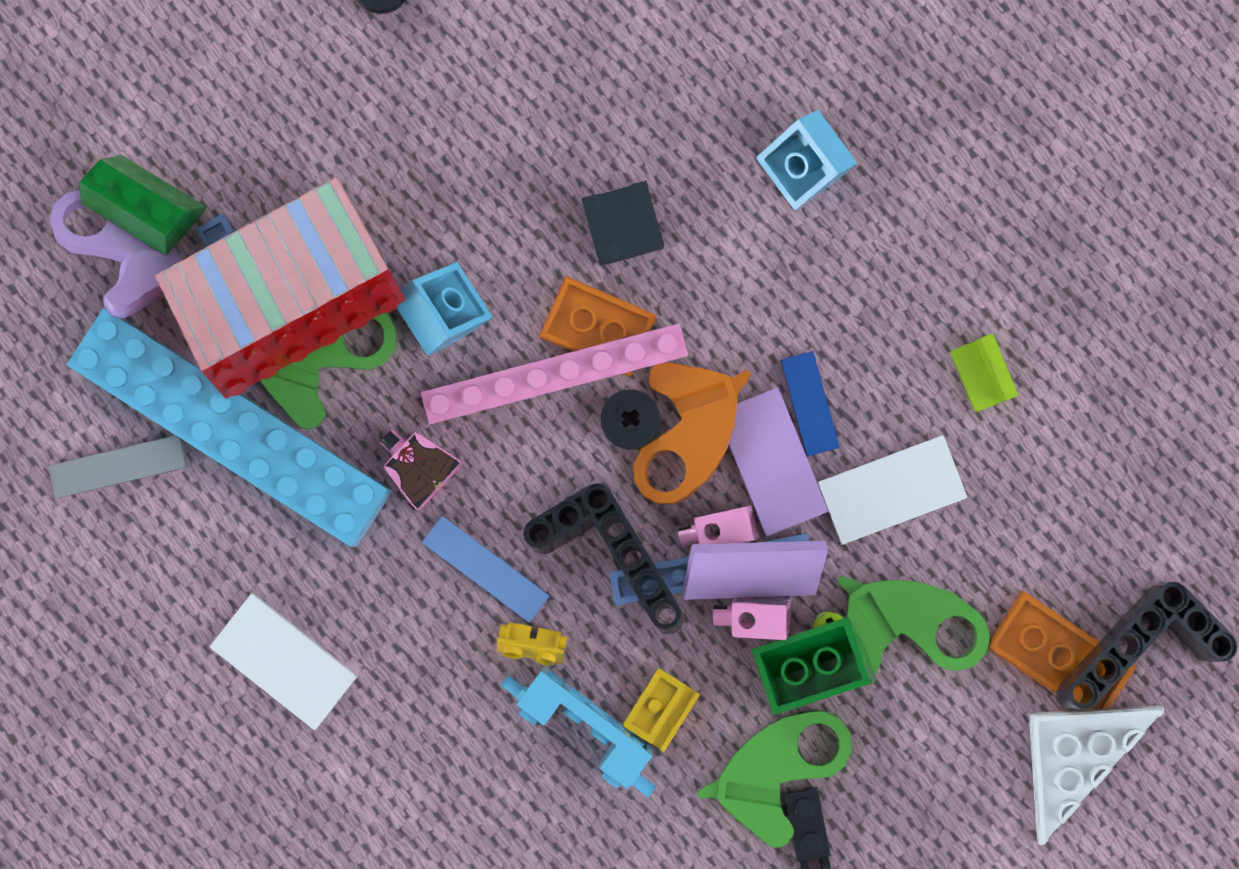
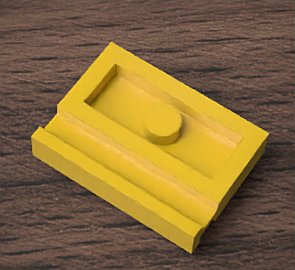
(661, 709)

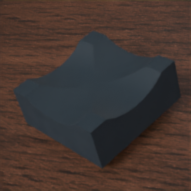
(623, 223)

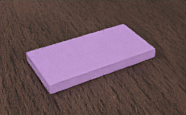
(774, 464)
(754, 569)

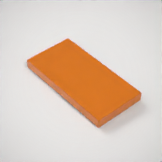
(1047, 647)

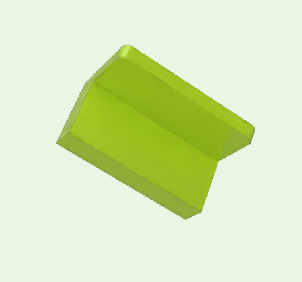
(984, 373)

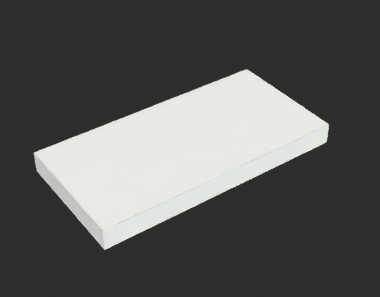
(892, 490)
(283, 661)

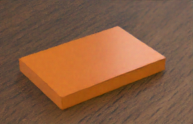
(590, 317)

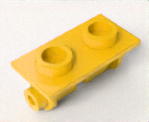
(518, 644)

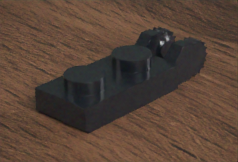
(809, 828)

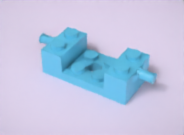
(624, 757)

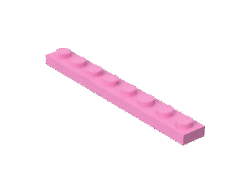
(554, 374)

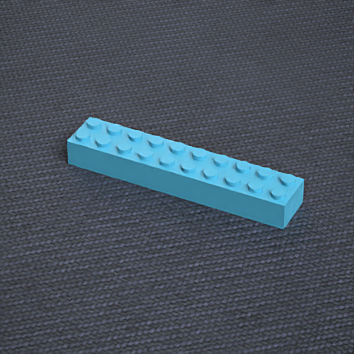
(230, 429)

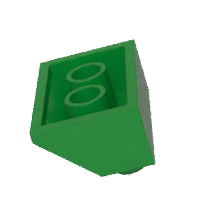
(139, 202)
(813, 665)

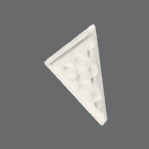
(1075, 753)

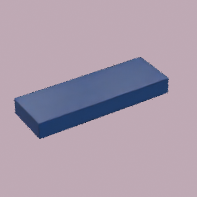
(809, 404)

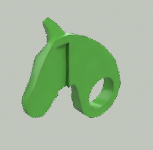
(297, 383)
(913, 608)
(770, 757)

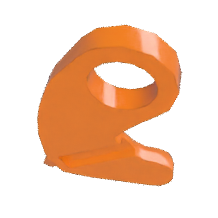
(701, 438)

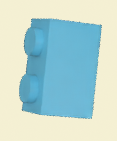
(806, 159)
(442, 308)

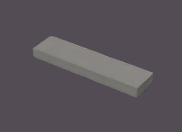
(118, 466)

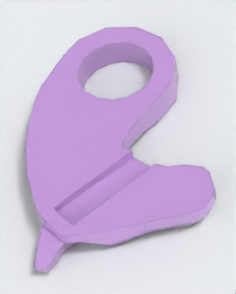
(139, 262)

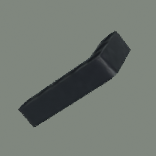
(619, 546)
(1139, 639)

